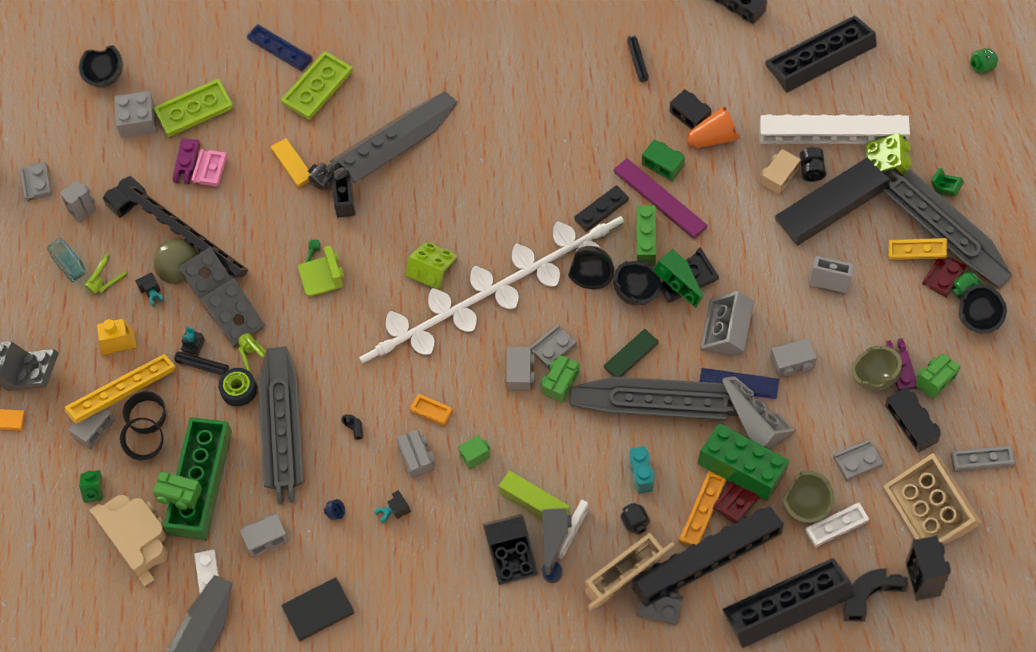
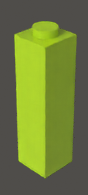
(528, 495)

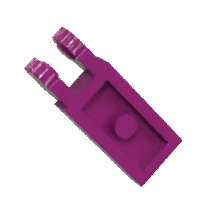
(186, 159)
(907, 376)

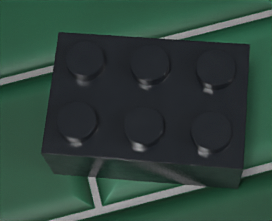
(927, 567)

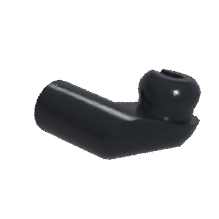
(355, 424)

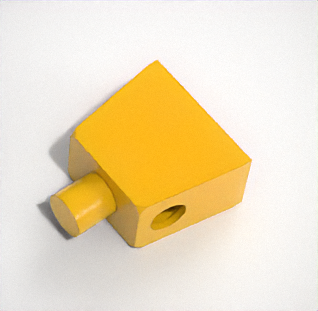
(115, 336)

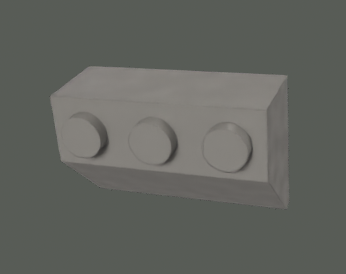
(727, 324)

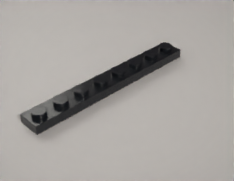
(179, 227)

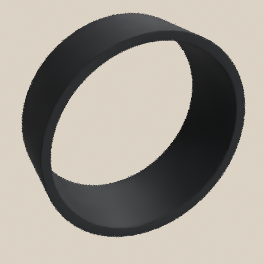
(136, 399)
(128, 451)

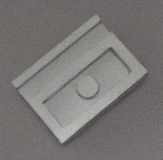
(35, 181)
(553, 344)
(858, 460)

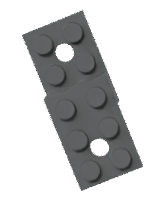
(221, 295)
(23, 368)

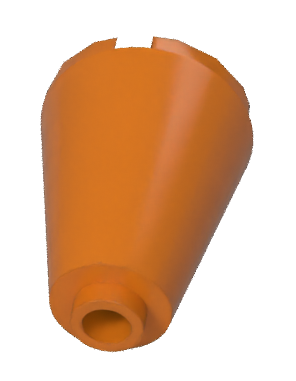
(713, 130)

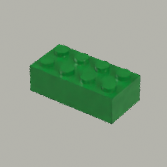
(743, 461)

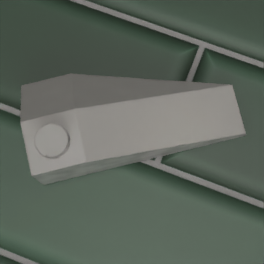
(758, 421)

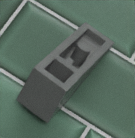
(555, 534)

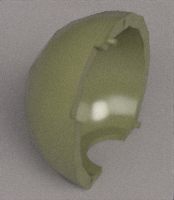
(172, 255)
(877, 368)
(809, 497)

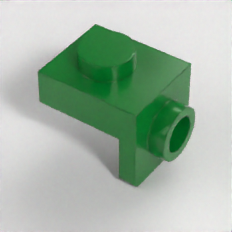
(946, 184)
(91, 486)

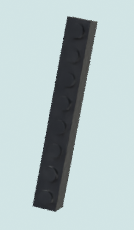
(707, 555)

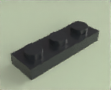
(601, 208)

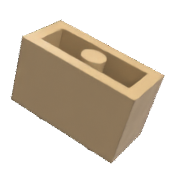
(780, 171)

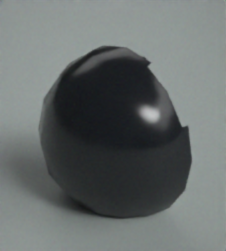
(101, 67)
(591, 268)
(636, 283)
(982, 309)

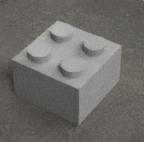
(135, 114)

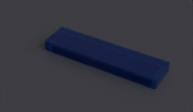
(279, 47)
(760, 385)

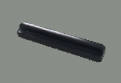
(637, 58)
(200, 363)

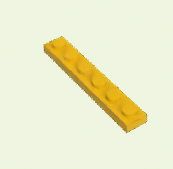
(119, 388)

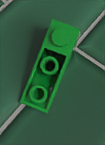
(678, 275)

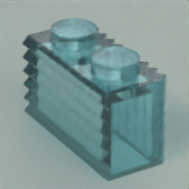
(66, 259)

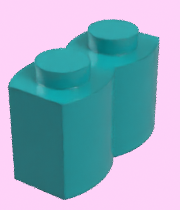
(642, 471)

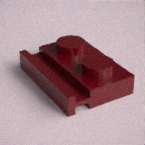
(943, 274)
(735, 502)

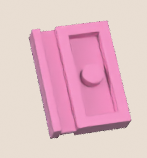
(209, 168)

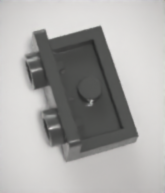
(665, 609)

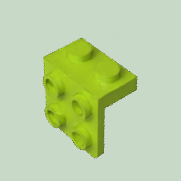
(890, 153)
(429, 264)
(321, 274)

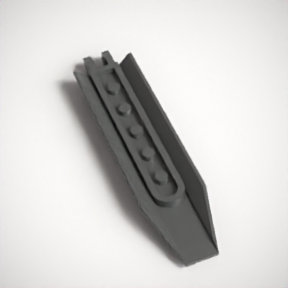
(392, 139)
(946, 222)
(654, 397)
(280, 423)
(204, 619)

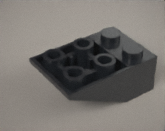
(510, 549)

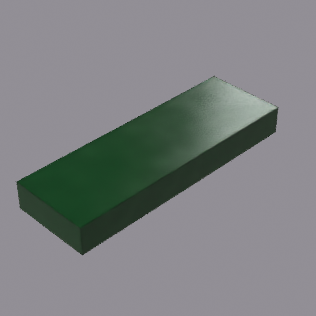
(631, 354)

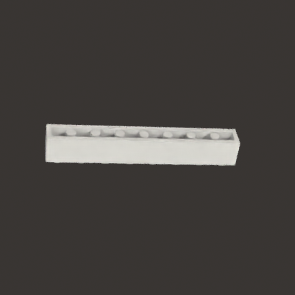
(830, 128)

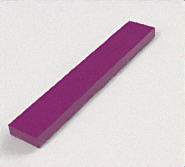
(660, 198)

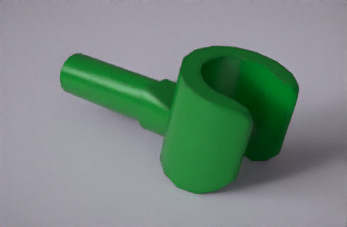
(313, 245)

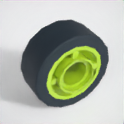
(233, 378)

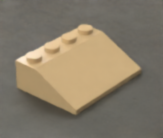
(932, 501)

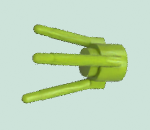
(94, 283)
(249, 345)

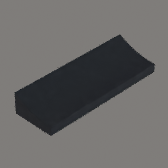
(822, 53)
(832, 201)
(789, 602)

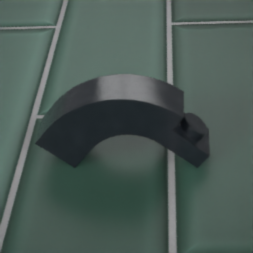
(868, 584)

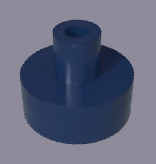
(334, 509)
(555, 575)

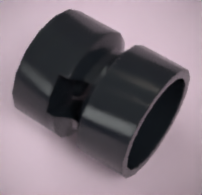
(812, 164)

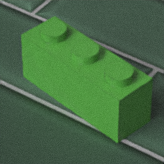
(646, 234)

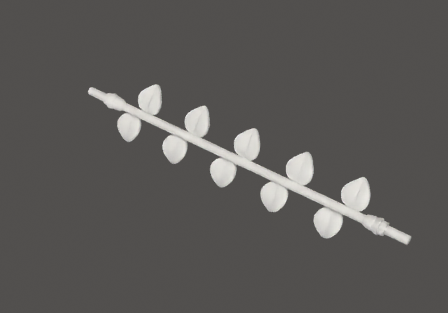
(481, 280)

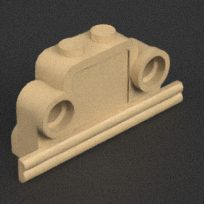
(134, 533)
(624, 568)

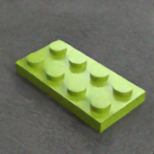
(316, 85)
(193, 108)

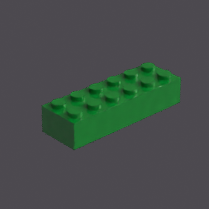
(203, 461)

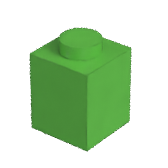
(474, 451)

